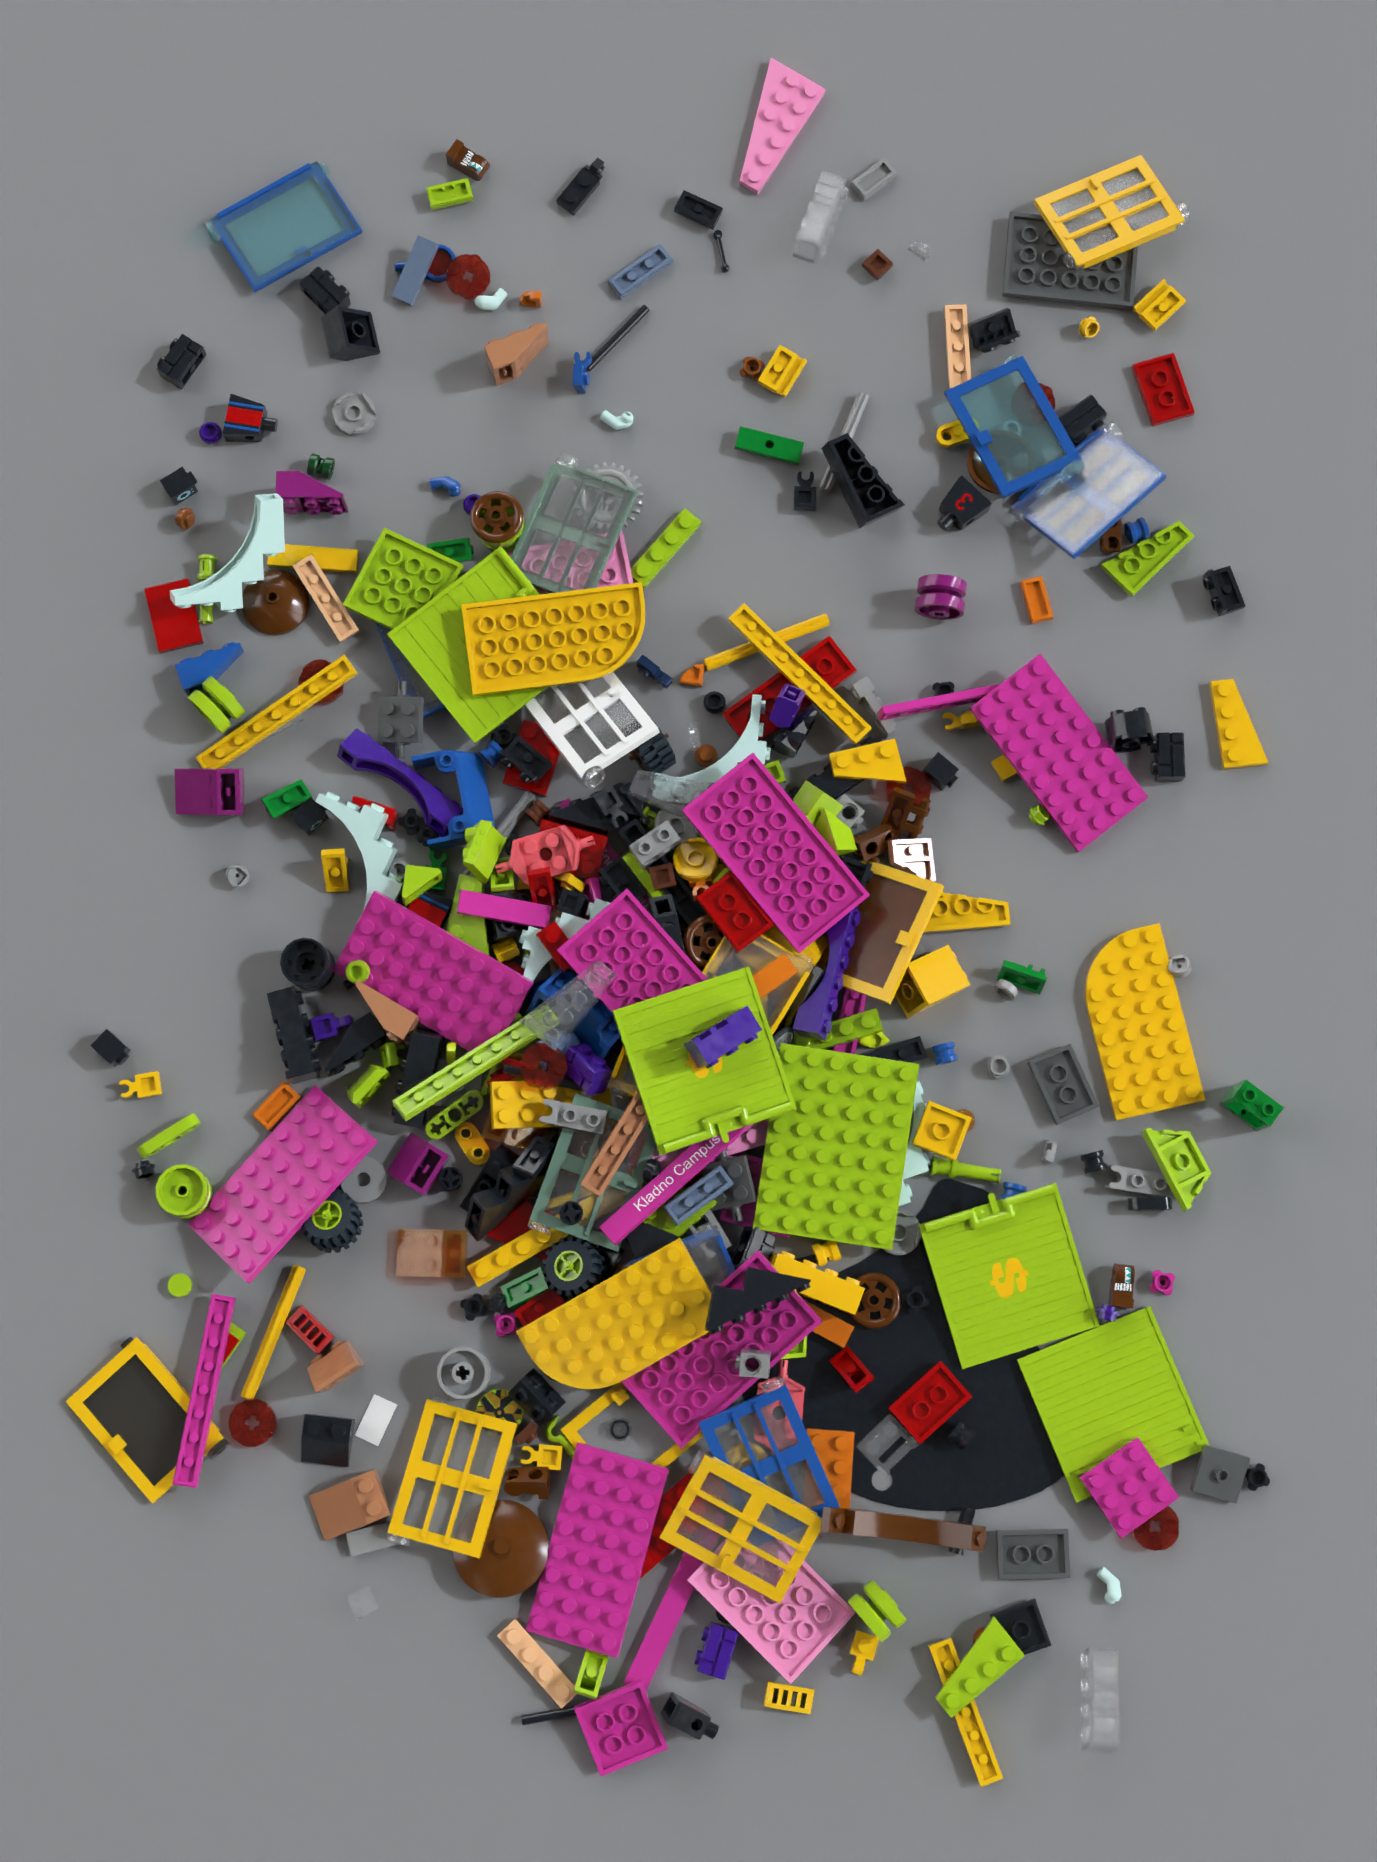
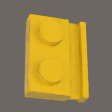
(1159, 305)
(782, 371)

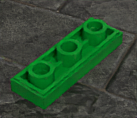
(756, 442)

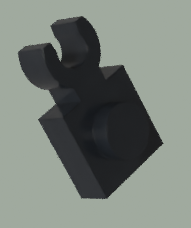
(804, 494)
(607, 804)

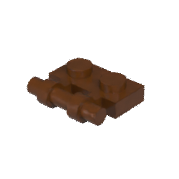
(898, 810)

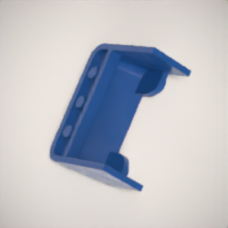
(472, 791)

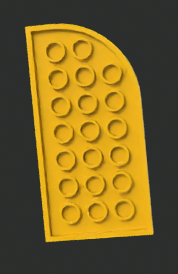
(552, 637)
(1140, 1026)
(622, 1322)

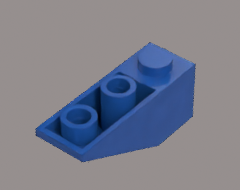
(210, 663)

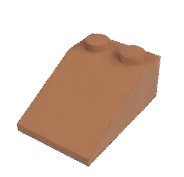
(393, 1017)
(334, 1367)
(350, 1504)

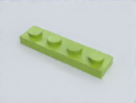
(665, 547)
(845, 1030)

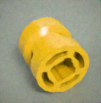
(826, 1252)

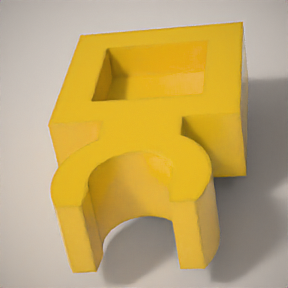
(145, 1085)
(546, 1456)

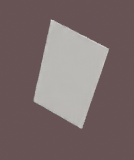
(376, 1420)

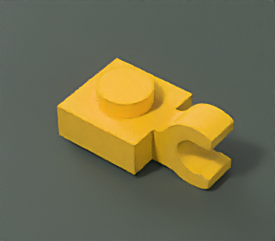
(966, 720)
(863, 1647)

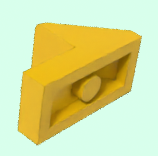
(335, 870)

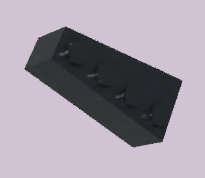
(417, 1067)

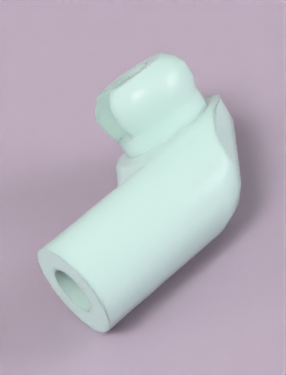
(491, 302)
(619, 422)
(1113, 1585)

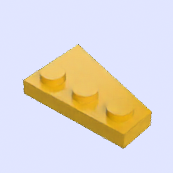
(872, 761)

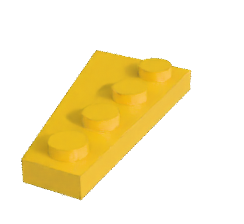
(1235, 732)
(965, 912)

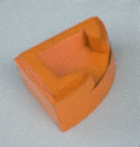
(531, 299)
(693, 676)

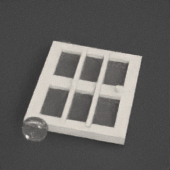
(592, 724)

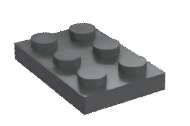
(1063, 1084)
(1033, 1554)

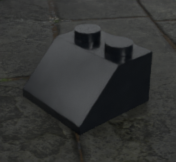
(350, 334)
(647, 1239)
(327, 1439)

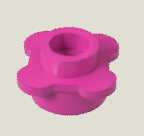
(1168, 1279)
(510, 1319)

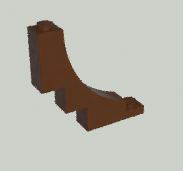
(903, 1527)

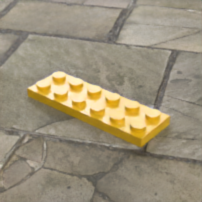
(520, 1106)

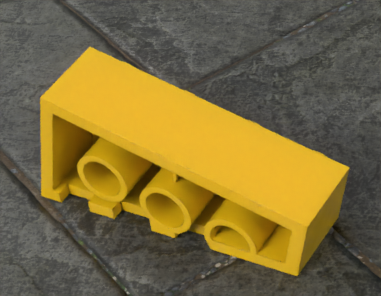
(824, 1285)

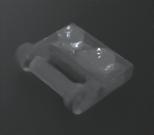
(881, 1438)

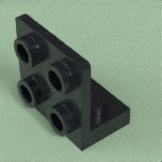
(499, 930)

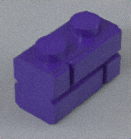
(786, 706)
(587, 1069)
(717, 1650)

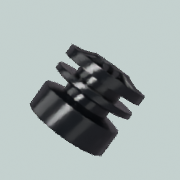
(295, 964)

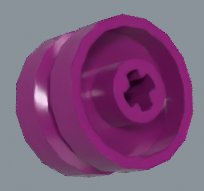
(940, 596)

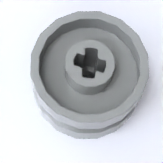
(449, 1373)

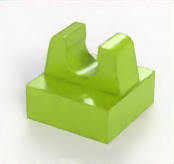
(389, 1055)

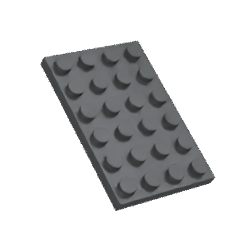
(1039, 272)

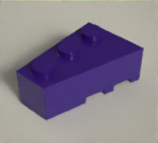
(723, 1038)

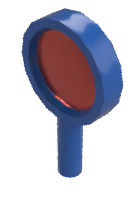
(439, 265)

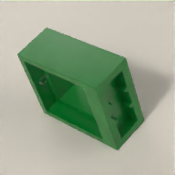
(1259, 1107)

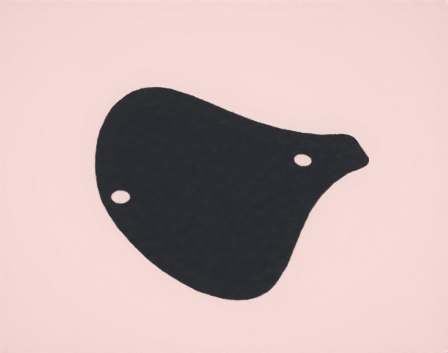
(1010, 1446)

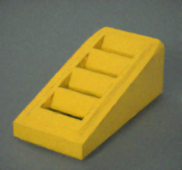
(783, 1686)

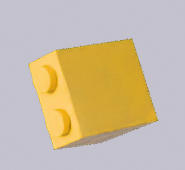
(930, 981)

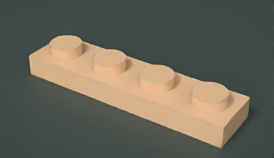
(957, 344)
(326, 598)
(537, 1662)

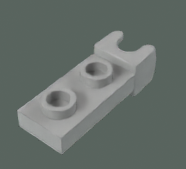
(864, 692)
(575, 1117)
(1138, 1181)

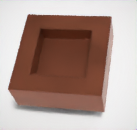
(877, 264)
(662, 877)
(527, 1434)

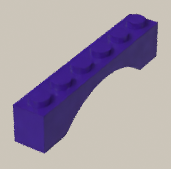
(366, 755)
(815, 1014)

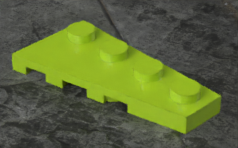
(1142, 562)
(980, 1667)

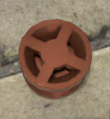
(537, 812)

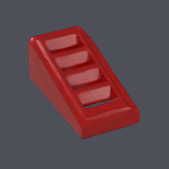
(392, 812)
(329, 1337)

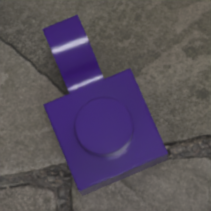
(327, 1026)

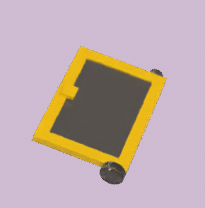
(140, 1416)

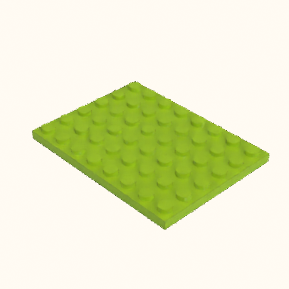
(842, 1153)

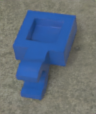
(580, 375)

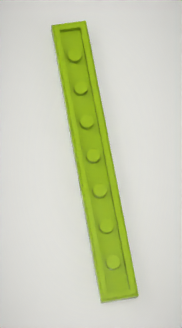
(463, 1070)

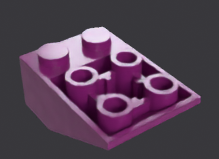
(307, 495)
(209, 791)

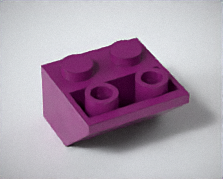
(418, 1164)

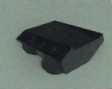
(791, 738)

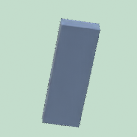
(415, 270)
(640, 271)
(698, 1195)

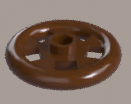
(497, 534)
(696, 929)
(891, 1292)

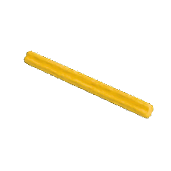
(748, 649)
(273, 1332)

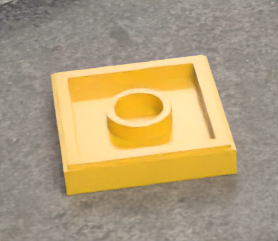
(941, 1130)

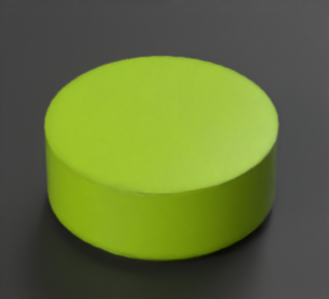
(358, 971)
(180, 1285)

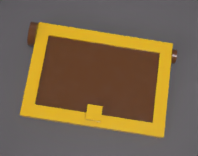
(887, 930)

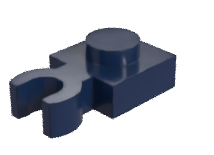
(650, 669)

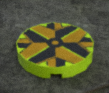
(500, 1405)

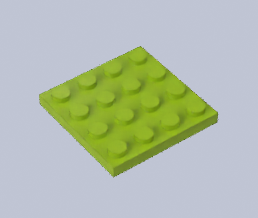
(399, 579)

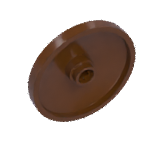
(511, 1553)

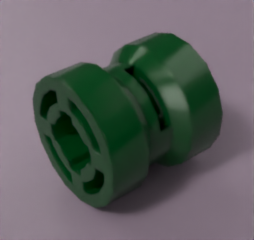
(320, 466)

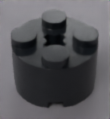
(1129, 730)

